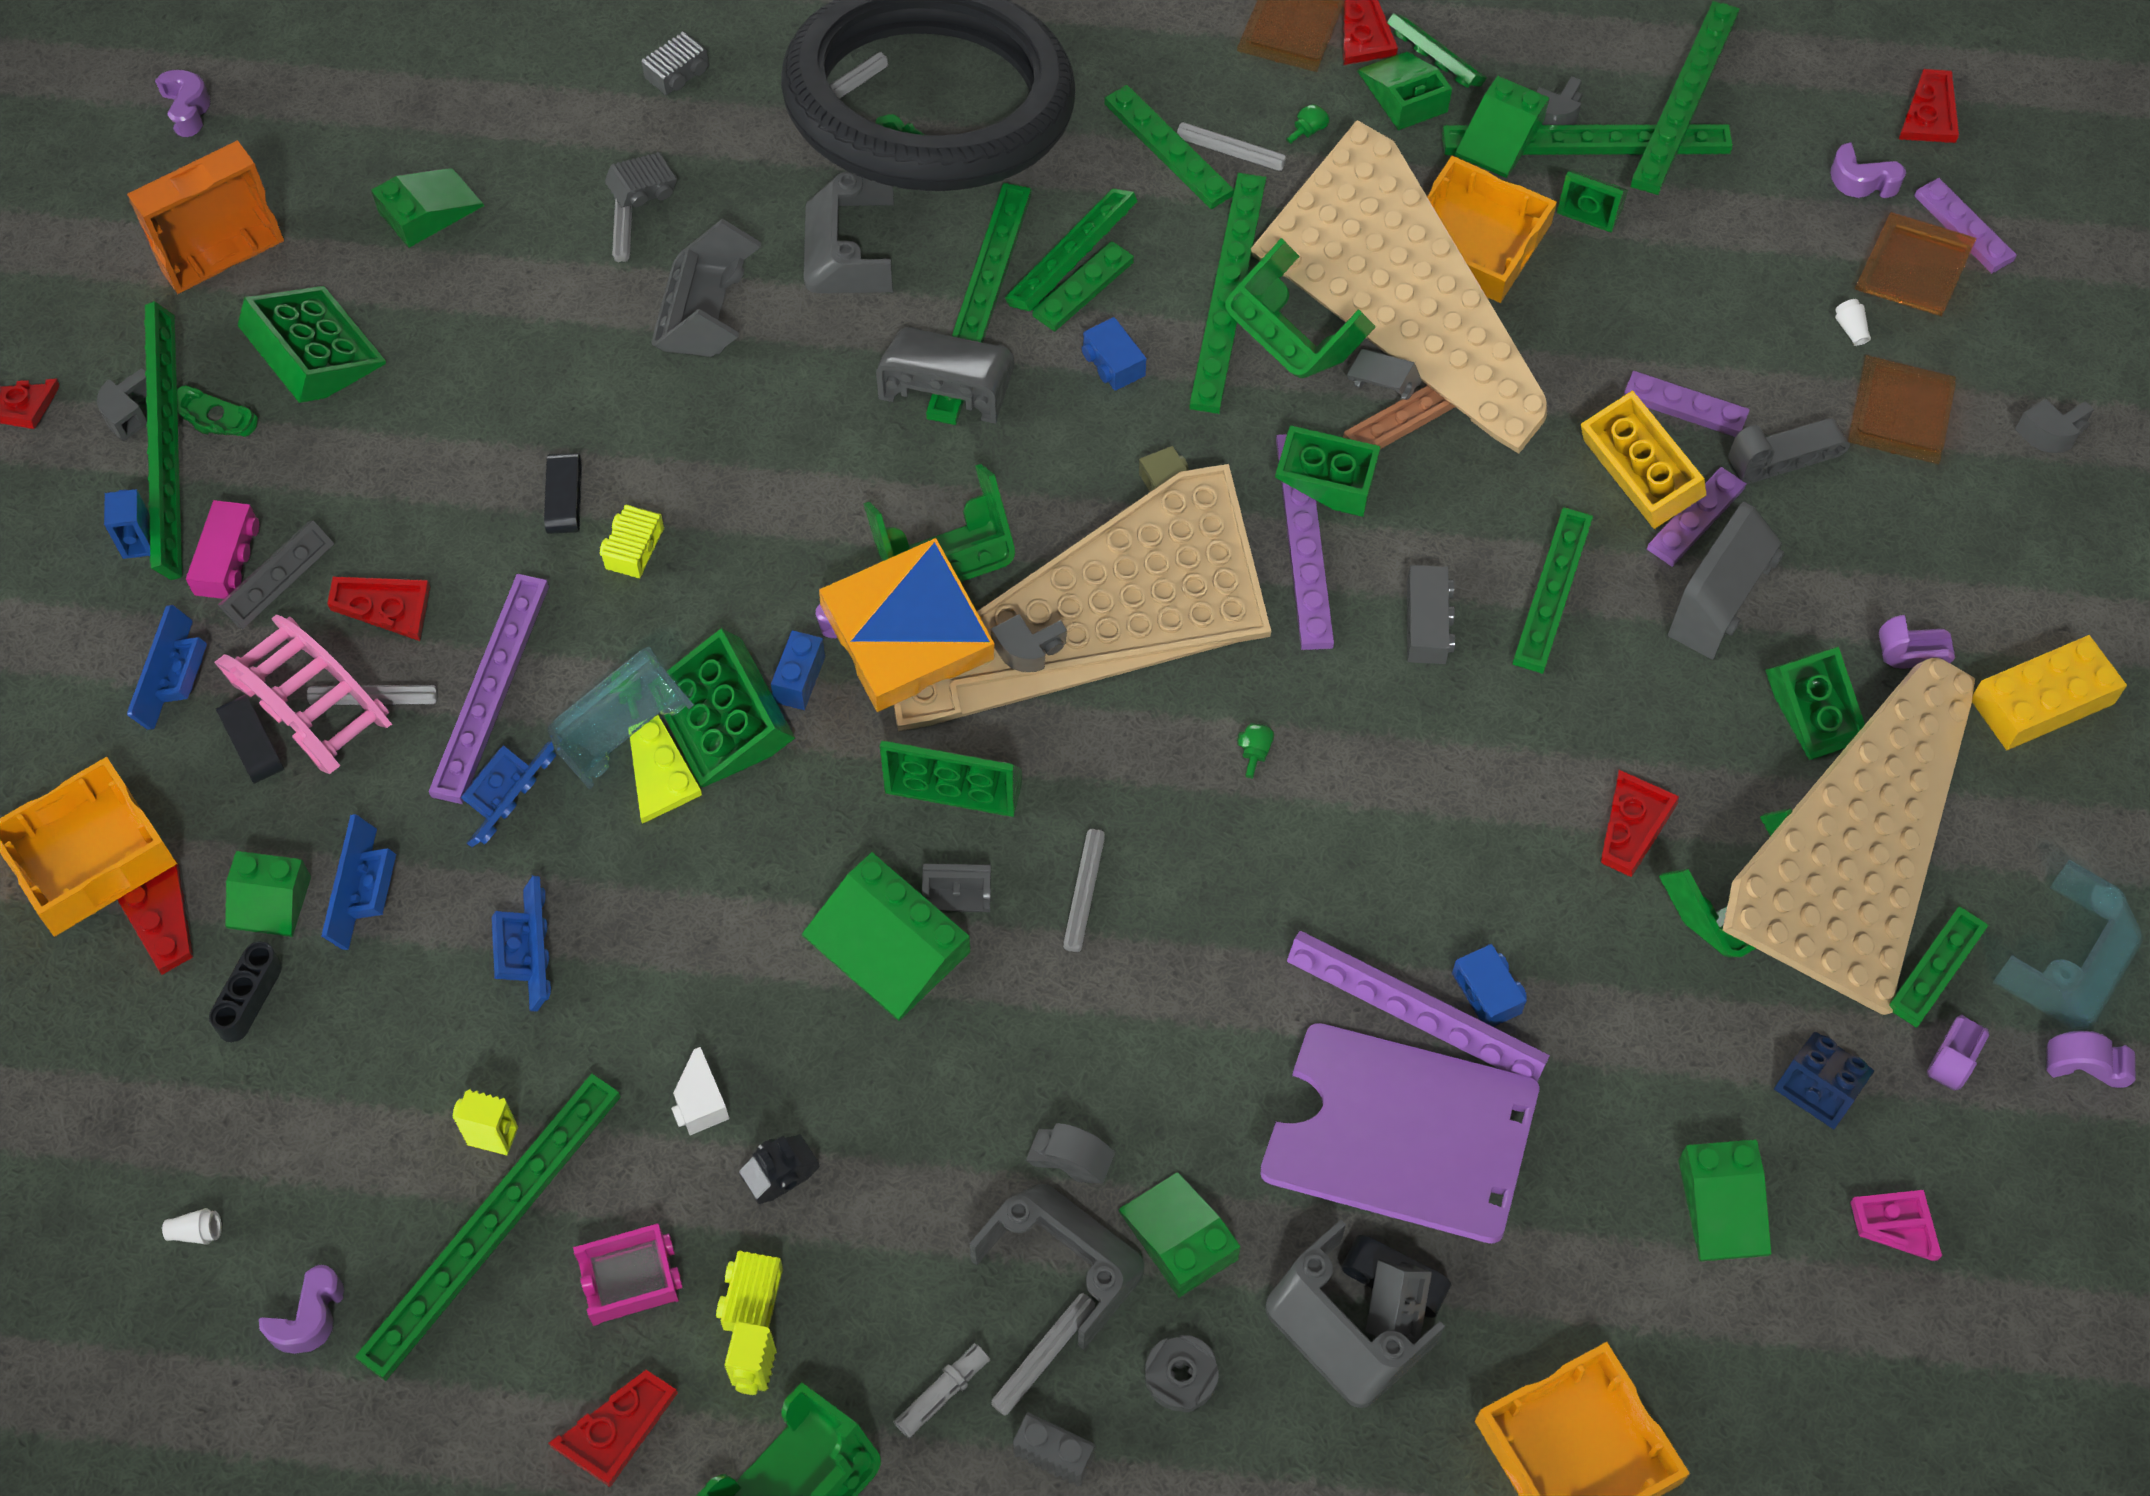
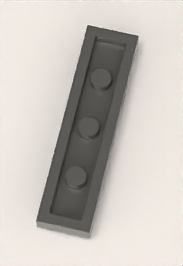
(275, 574)

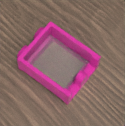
(627, 1273)

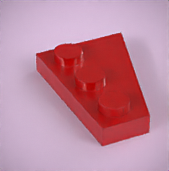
(26, 403)
(1635, 822)
(160, 919)

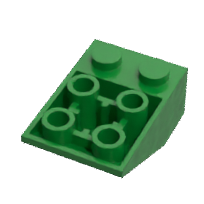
(1408, 89)

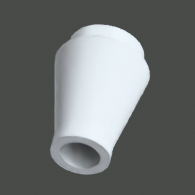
(1853, 320)
(194, 1227)

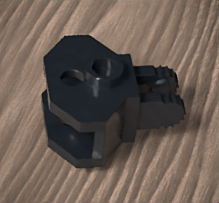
(778, 1167)

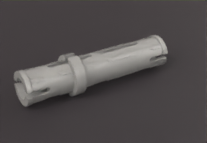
(935, 1396)

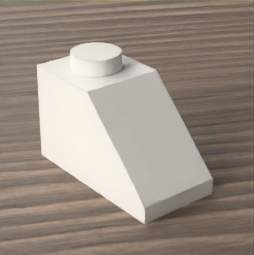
(698, 1096)

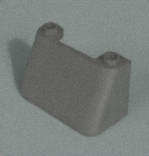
(946, 368)

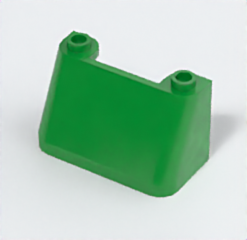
(814, 1456)

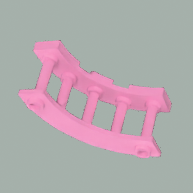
(274, 699)

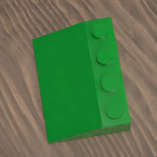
(308, 341)
(732, 713)
(950, 778)
(887, 936)

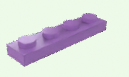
(1960, 218)
(1688, 404)
(1692, 522)

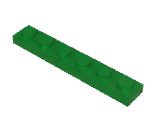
(1169, 147)
(1071, 249)
(1552, 590)

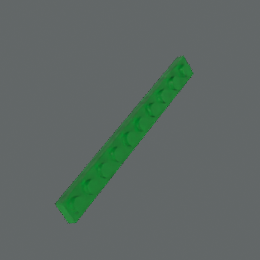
(1685, 98)
(1606, 139)
(1232, 269)
(985, 284)
(162, 442)
(487, 1228)

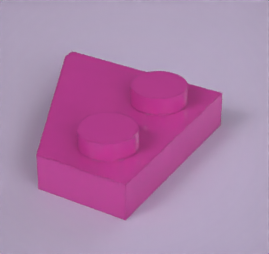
(1898, 1221)

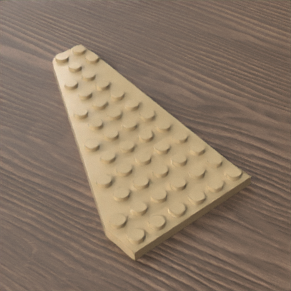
(1382, 249)
(1132, 594)
(1852, 858)

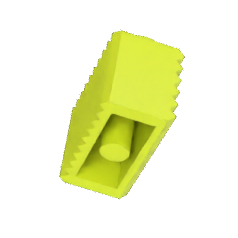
(631, 541)
(485, 1122)
(751, 1290)
(750, 1358)

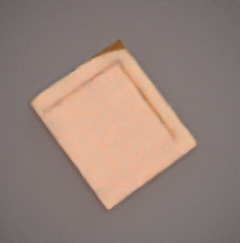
(1291, 31)
(1916, 264)
(1902, 409)

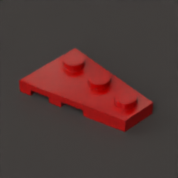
(1366, 32)
(1932, 109)
(385, 603)
(614, 1432)

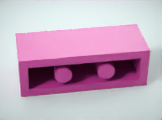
(222, 549)

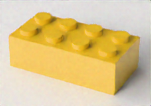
(1643, 459)
(2048, 692)

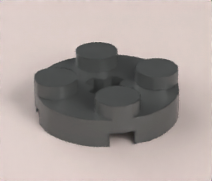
(1177, 1352)

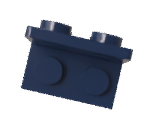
(1824, 1079)

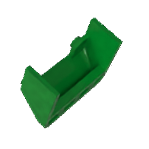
(1257, 307)
(971, 549)
(1699, 912)

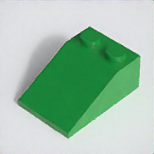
(1503, 126)
(424, 203)
(1329, 468)
(1817, 701)
(1726, 1199)
(1181, 1233)

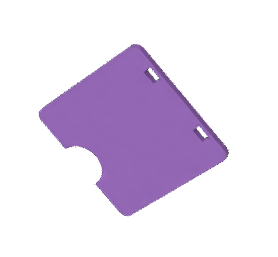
(1405, 1133)

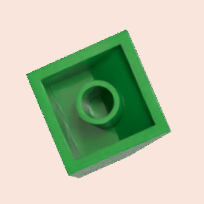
(1591, 201)
(265, 893)

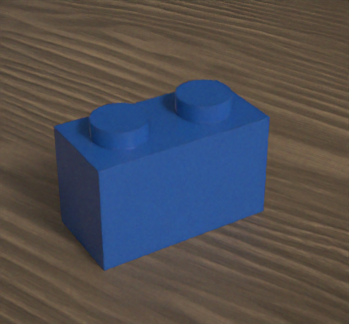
(1114, 354)
(128, 523)
(798, 670)
(1489, 986)

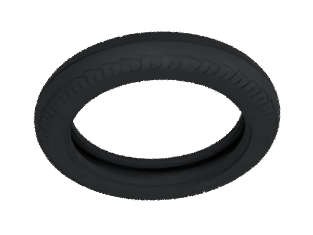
(928, 160)

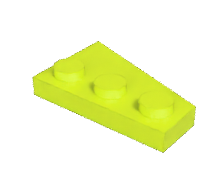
(660, 771)

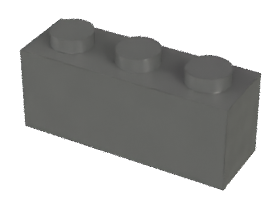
(1429, 614)

